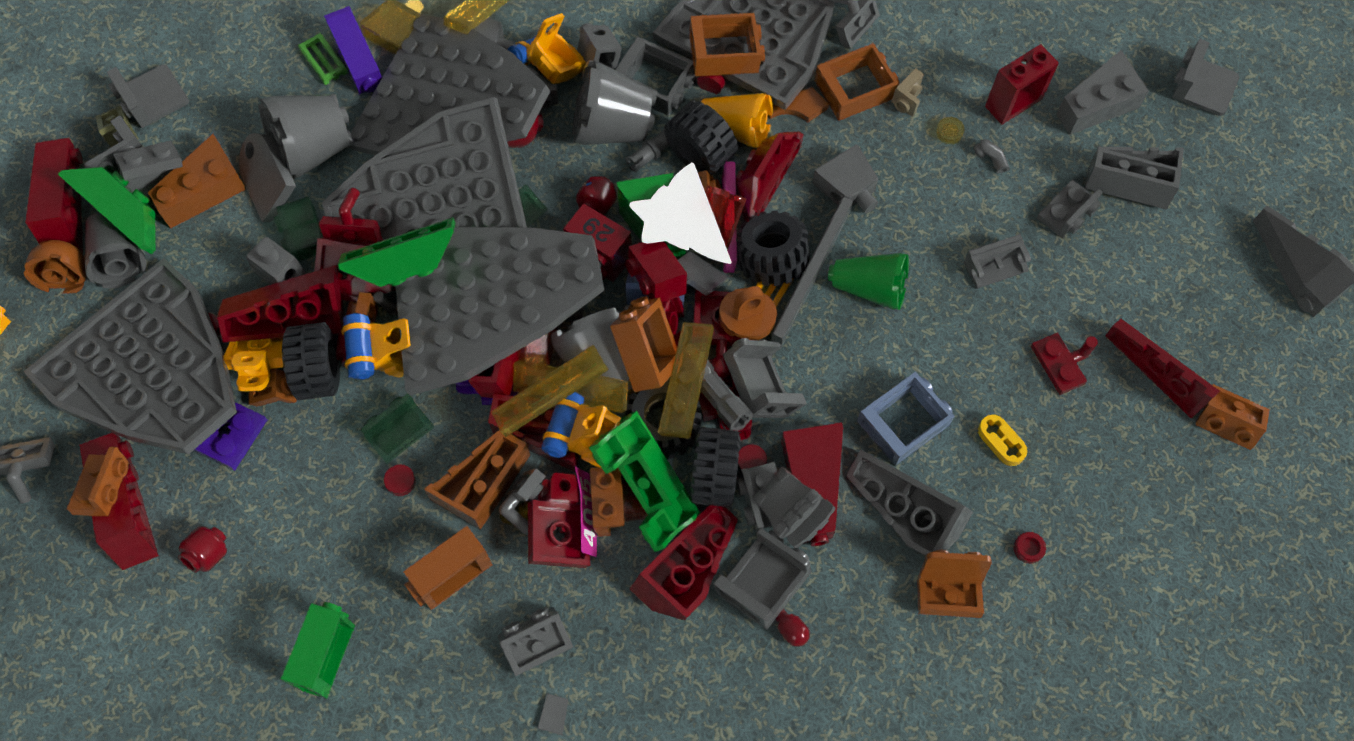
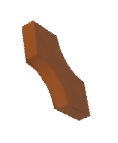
(806, 105)

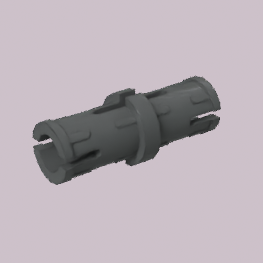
(650, 150)

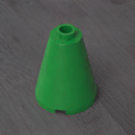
(873, 278)

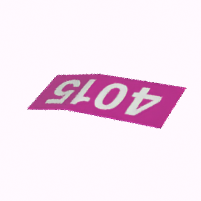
(588, 534)

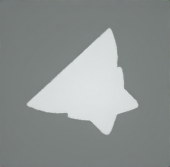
(682, 217)

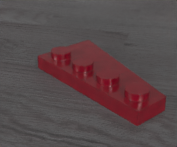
(1175, 379)

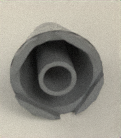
(110, 254)

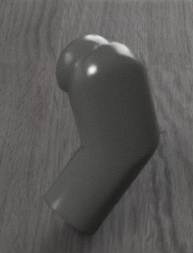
(996, 154)

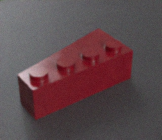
(52, 202)
(126, 530)

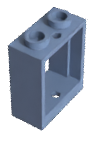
(885, 437)

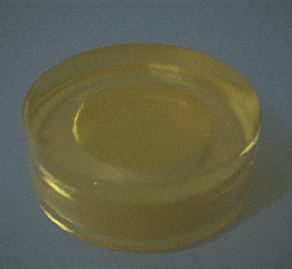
(950, 130)

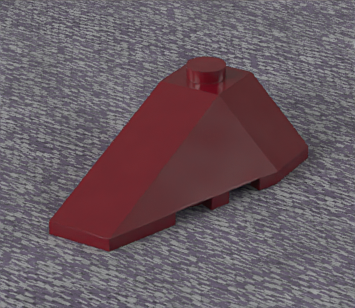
(684, 570)

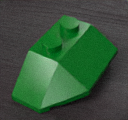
(116, 202)
(400, 256)

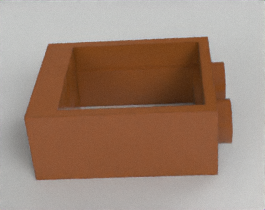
(720, 27)
(869, 56)
(645, 343)
(447, 569)

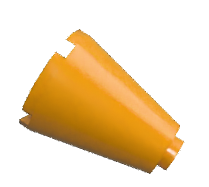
(744, 115)

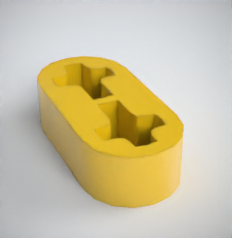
(1007, 435)

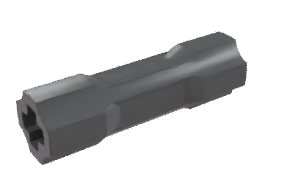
(728, 406)

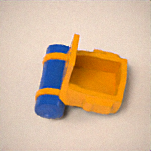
(550, 52)
(374, 346)
(576, 428)

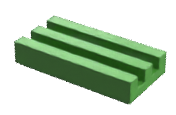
(333, 73)

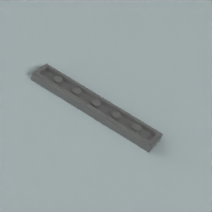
(812, 271)

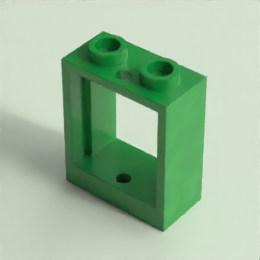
(319, 649)

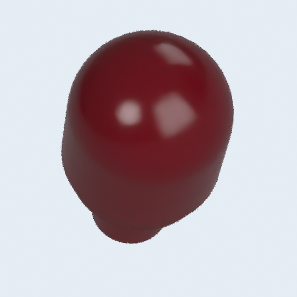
(793, 629)

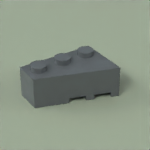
(1138, 176)

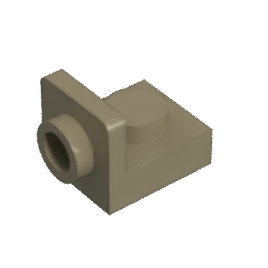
(906, 93)

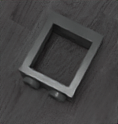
(646, 51)

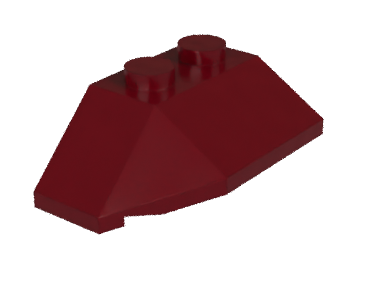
(766, 171)

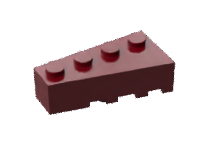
(273, 308)

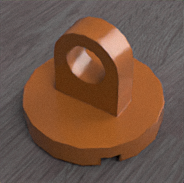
(747, 313)

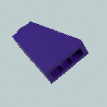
(353, 49)

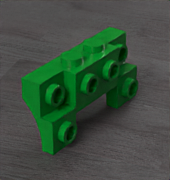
(650, 477)

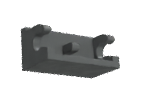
(997, 261)

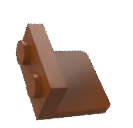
(952, 584)

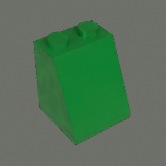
(639, 190)

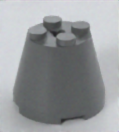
(611, 107)
(305, 129)
(593, 331)

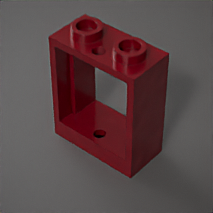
(1020, 84)

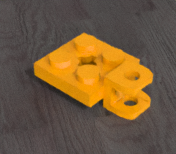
(254, 361)

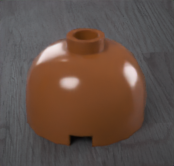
(54, 262)

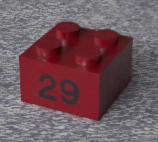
(610, 239)

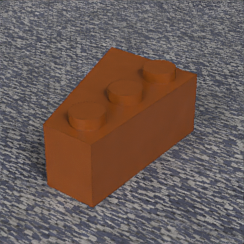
(198, 185)
(481, 479)

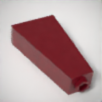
(815, 461)

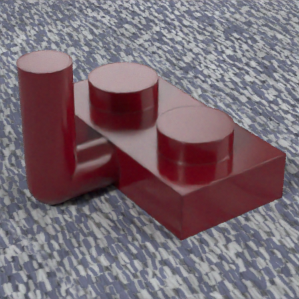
(349, 228)
(1060, 363)

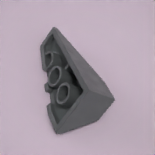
(1310, 271)
(914, 510)

